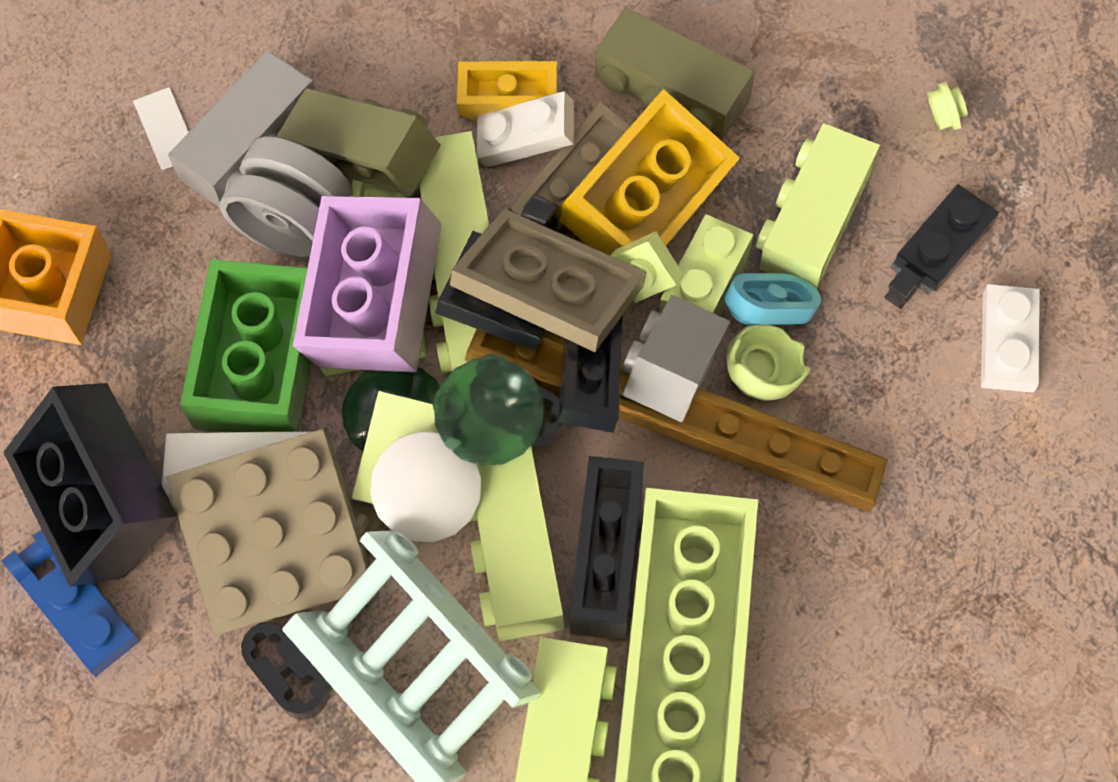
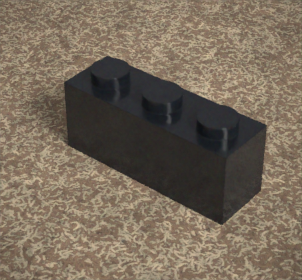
(606, 548)

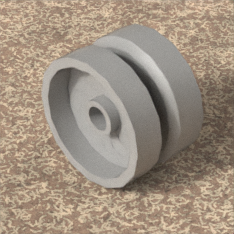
(281, 195)

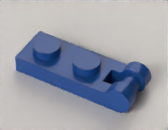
(76, 612)

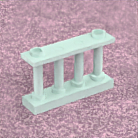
(359, 675)

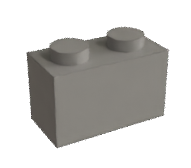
(674, 357)

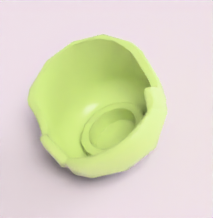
(766, 362)

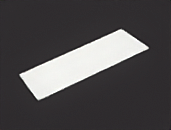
(162, 123)

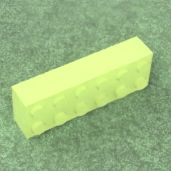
(688, 639)

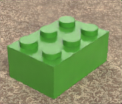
(243, 353)

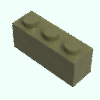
(649, 57)
(363, 138)

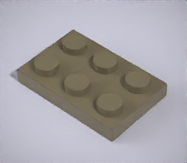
(548, 279)

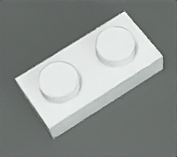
(525, 129)
(1010, 338)

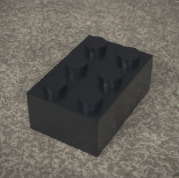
(89, 483)

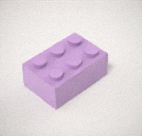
(368, 283)

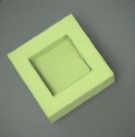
(654, 258)

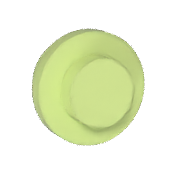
(947, 106)

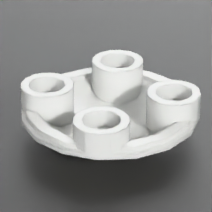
(424, 488)

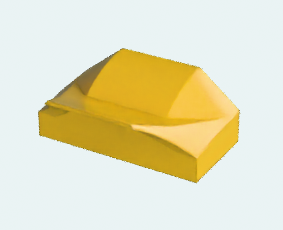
(502, 84)

